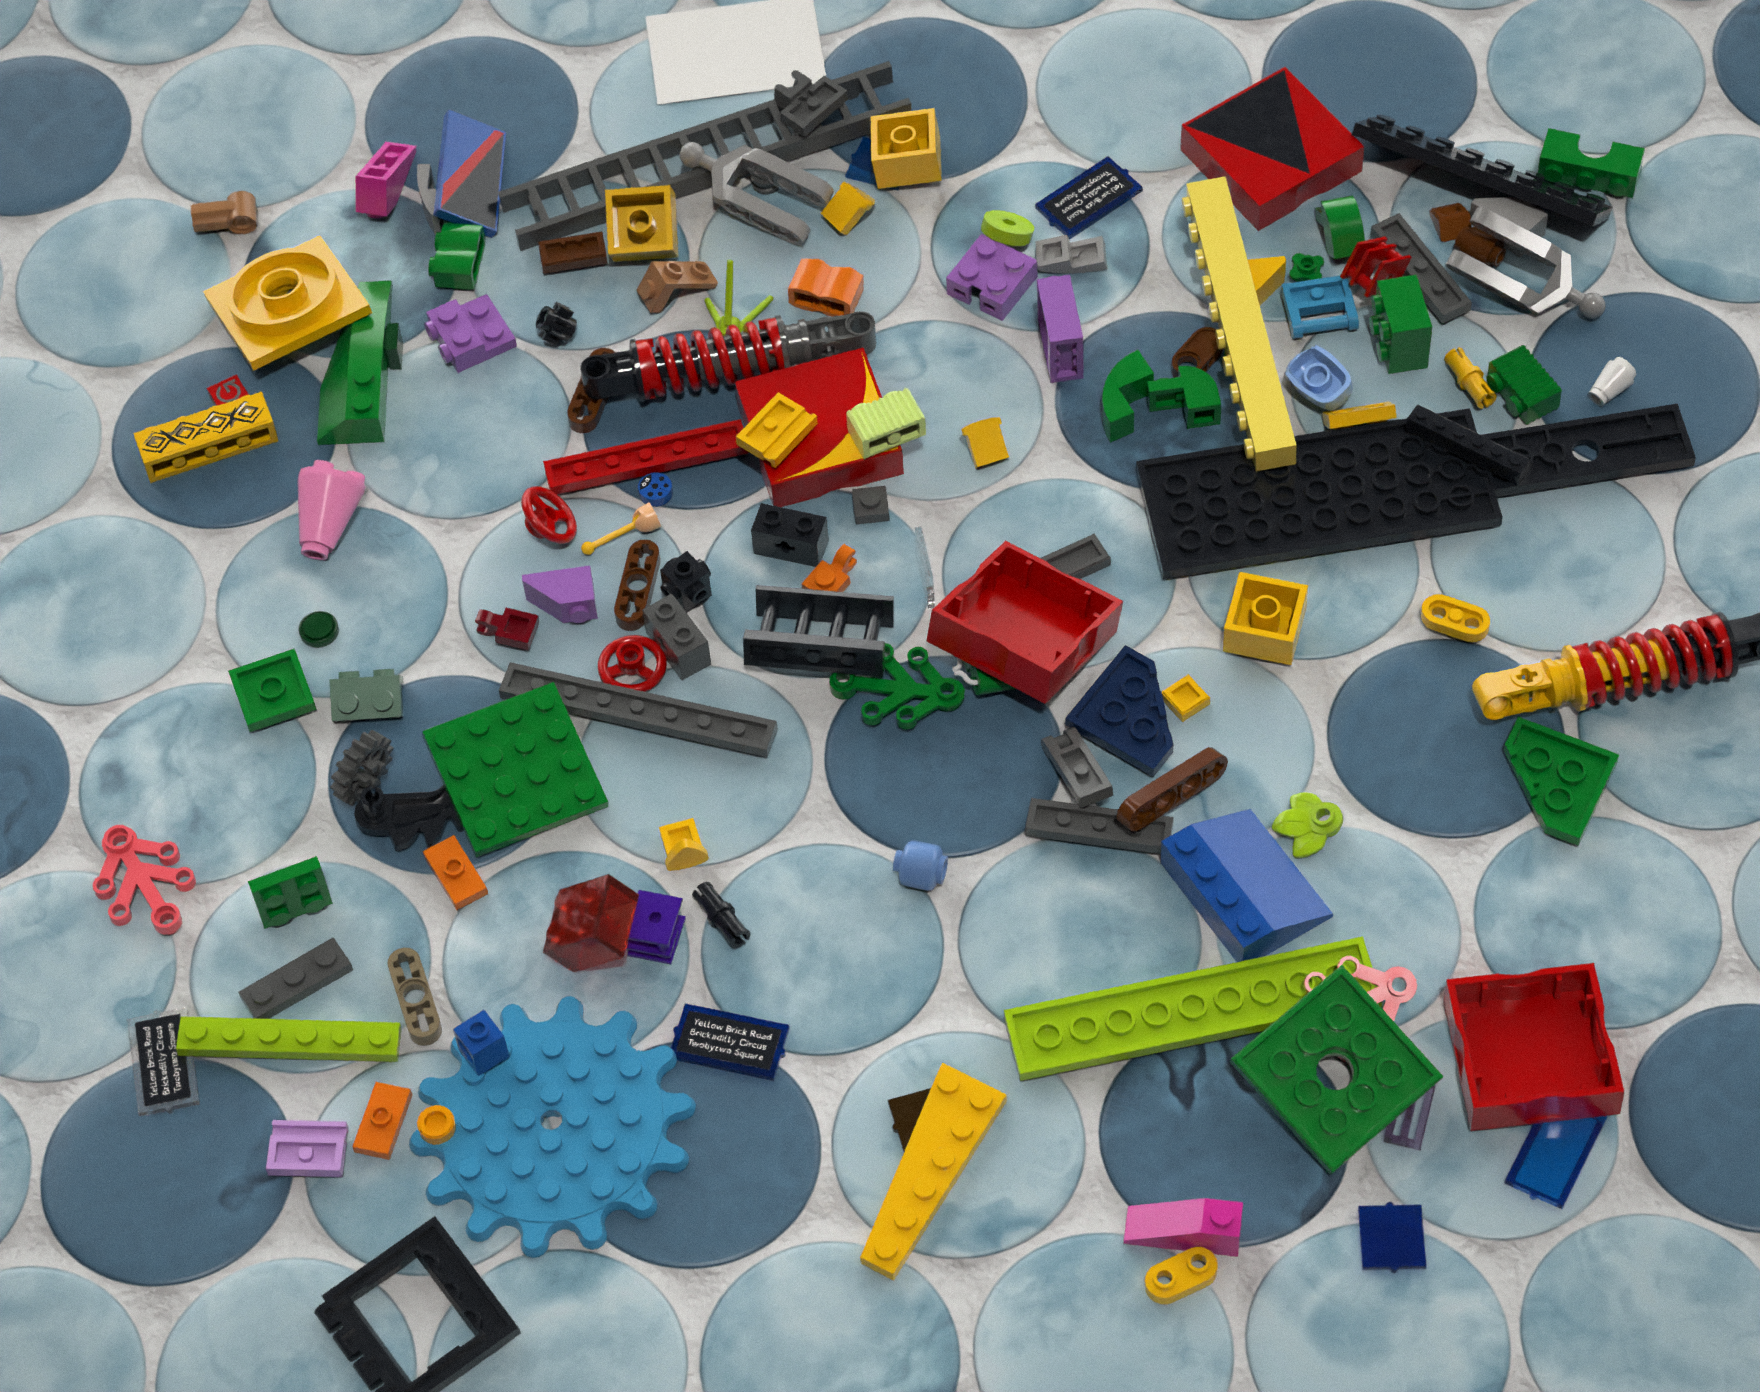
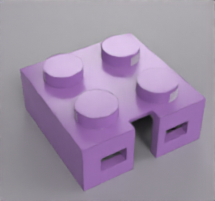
(997, 271)

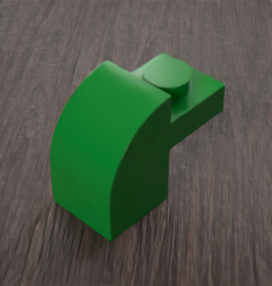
(1341, 225)
(1192, 391)

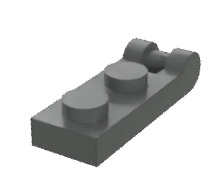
(1077, 767)

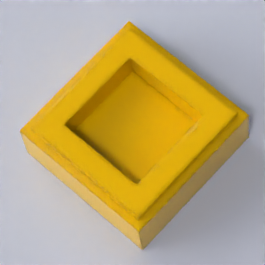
(1185, 698)

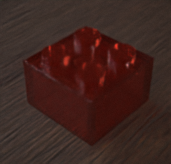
(591, 923)

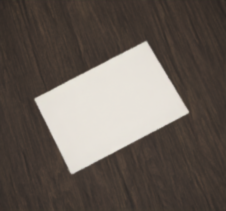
(733, 49)

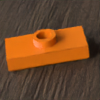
(455, 872)
(382, 1120)

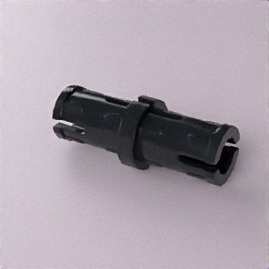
(721, 914)

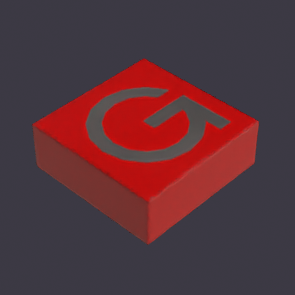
(227, 391)

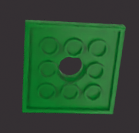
(1344, 1023)

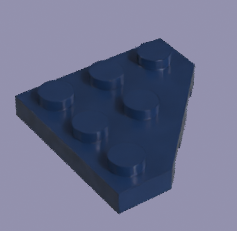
(1126, 712)

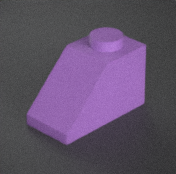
(563, 593)

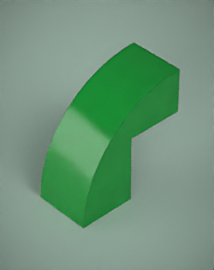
(1123, 386)

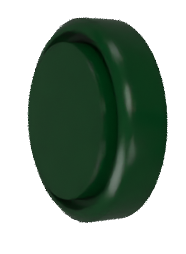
(318, 629)

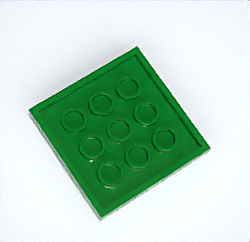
(515, 769)

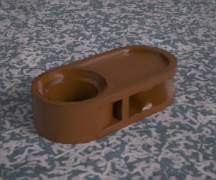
(1199, 349)

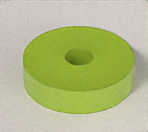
(1007, 228)

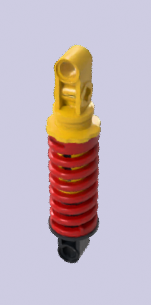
(1592, 671)

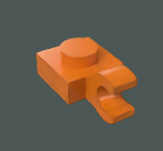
(834, 575)

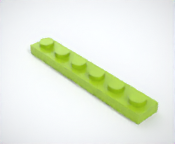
(289, 1039)

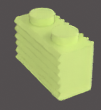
(885, 423)

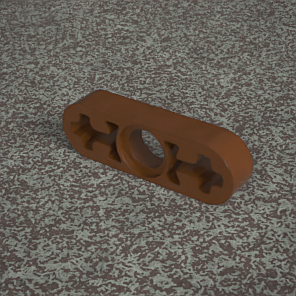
(580, 400)
(633, 572)

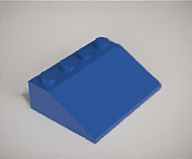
(1242, 884)

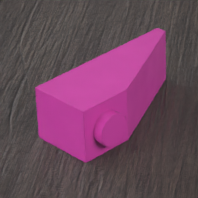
(383, 179)
(1186, 1225)

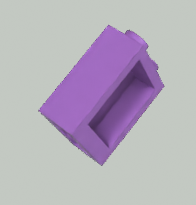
(1060, 328)

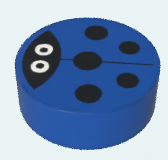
(655, 489)

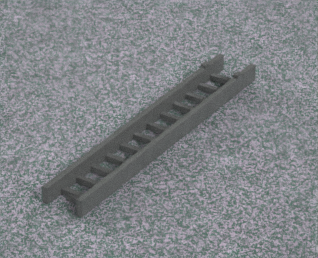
(699, 178)

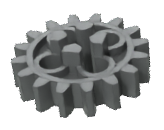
(370, 753)

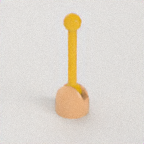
(643, 519)

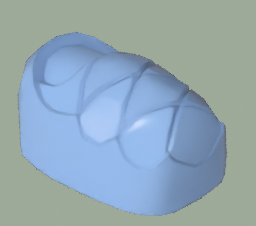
(1320, 378)

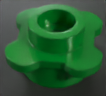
(1300, 273)

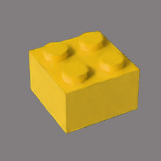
(906, 148)
(641, 223)
(1265, 618)

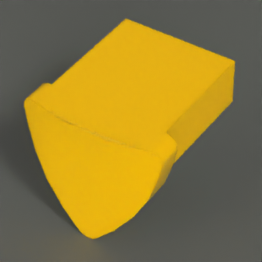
(847, 207)
(985, 441)
(682, 845)

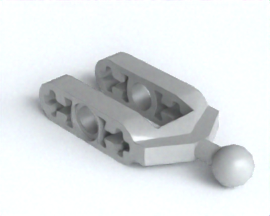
(770, 169)
(1558, 286)

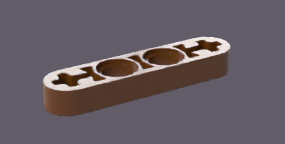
(1172, 789)

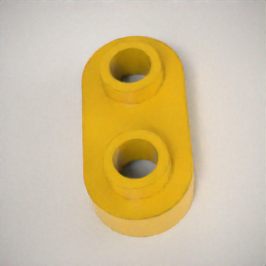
(1456, 618)
(1183, 1275)

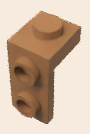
(666, 276)

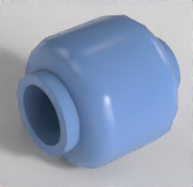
(920, 865)

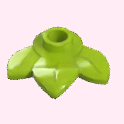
(1304, 824)

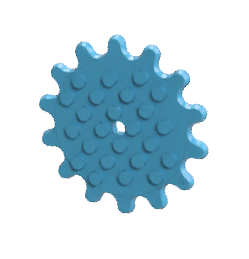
(567, 1175)

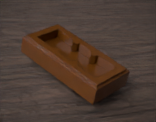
(572, 252)

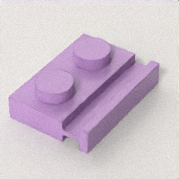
(307, 1148)

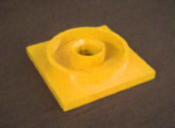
(272, 323)

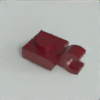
(510, 629)

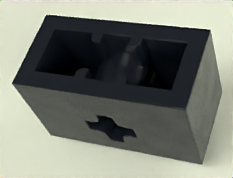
(789, 535)

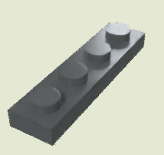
(1437, 286)
(1093, 826)

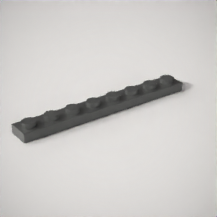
(647, 710)

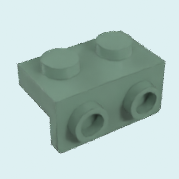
(366, 697)

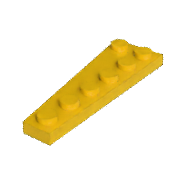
(939, 1149)

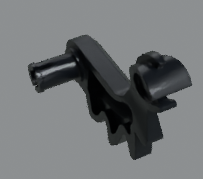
(406, 815)

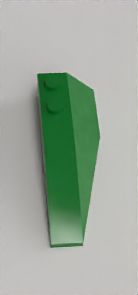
(357, 376)

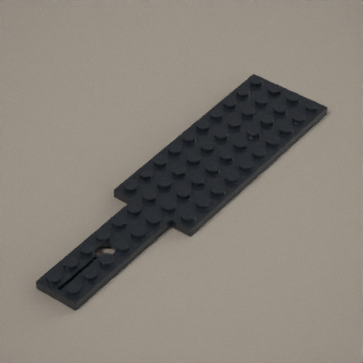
(1377, 486)

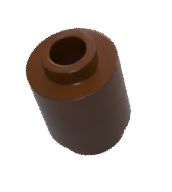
(1480, 246)

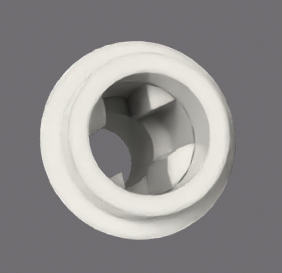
(1613, 380)

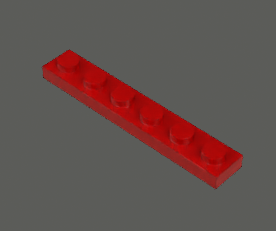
(644, 457)

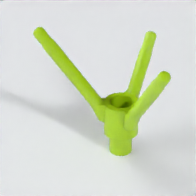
(728, 319)

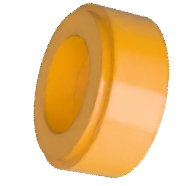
(436, 1124)

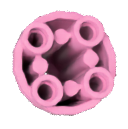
(325, 506)

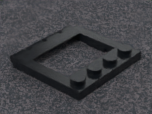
(457, 1281)

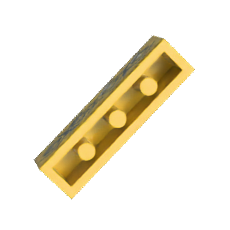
(206, 437)

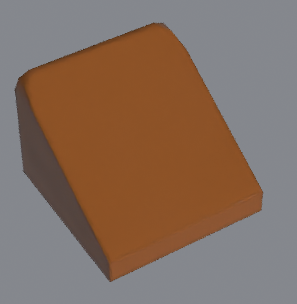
(1450, 220)

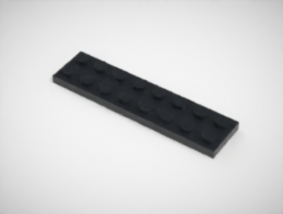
(1472, 166)

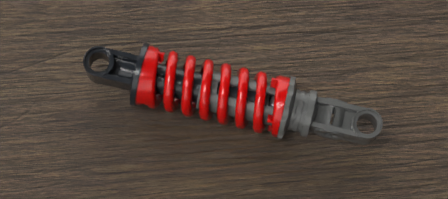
(723, 356)

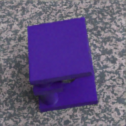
(655, 927)

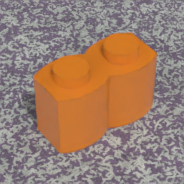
(825, 288)

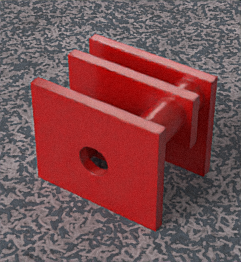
(1367, 256)

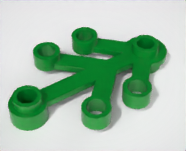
(902, 690)

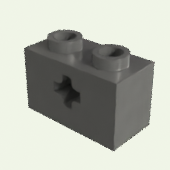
(677, 636)

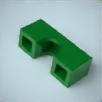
(1612, 174)

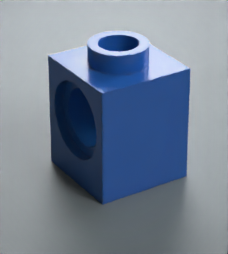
(481, 1042)

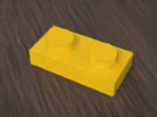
(1358, 415)

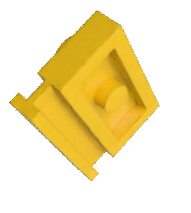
(776, 430)

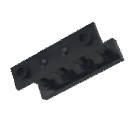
(817, 652)

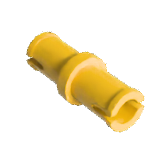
(1470, 378)

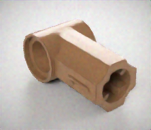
(235, 213)

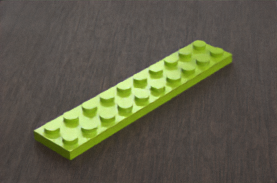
(1169, 1010)

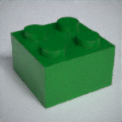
(1401, 324)

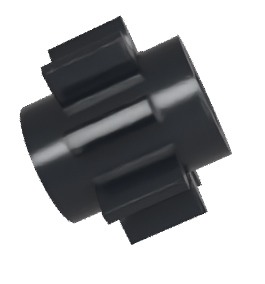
(556, 323)

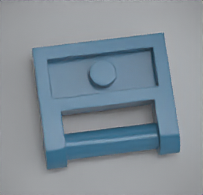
(1319, 297)

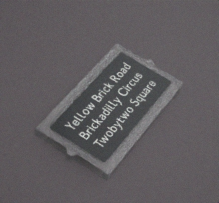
(160, 1075)

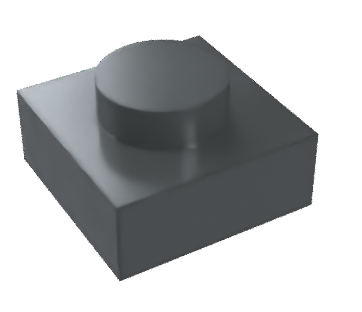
(870, 505)

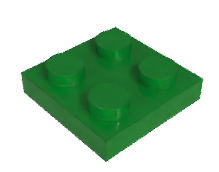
(272, 690)
(290, 892)

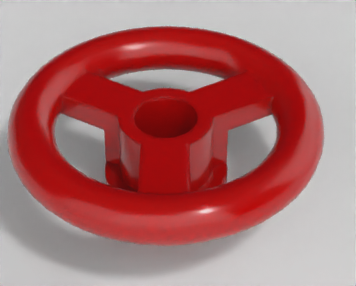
(543, 519)
(629, 649)

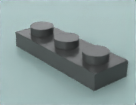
(296, 980)

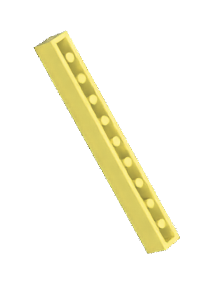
(1240, 325)

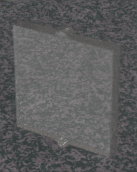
(924, 567)

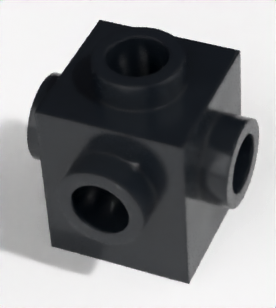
(686, 580)

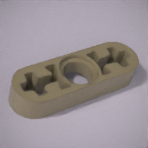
(411, 1010)

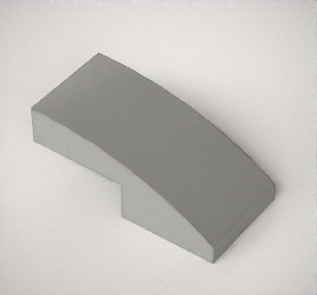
(427, 194)
(1061, 256)

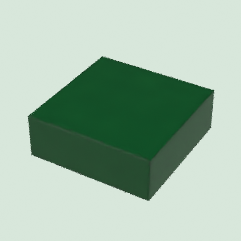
(393, 346)

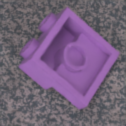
(469, 332)

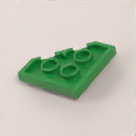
(1559, 777)

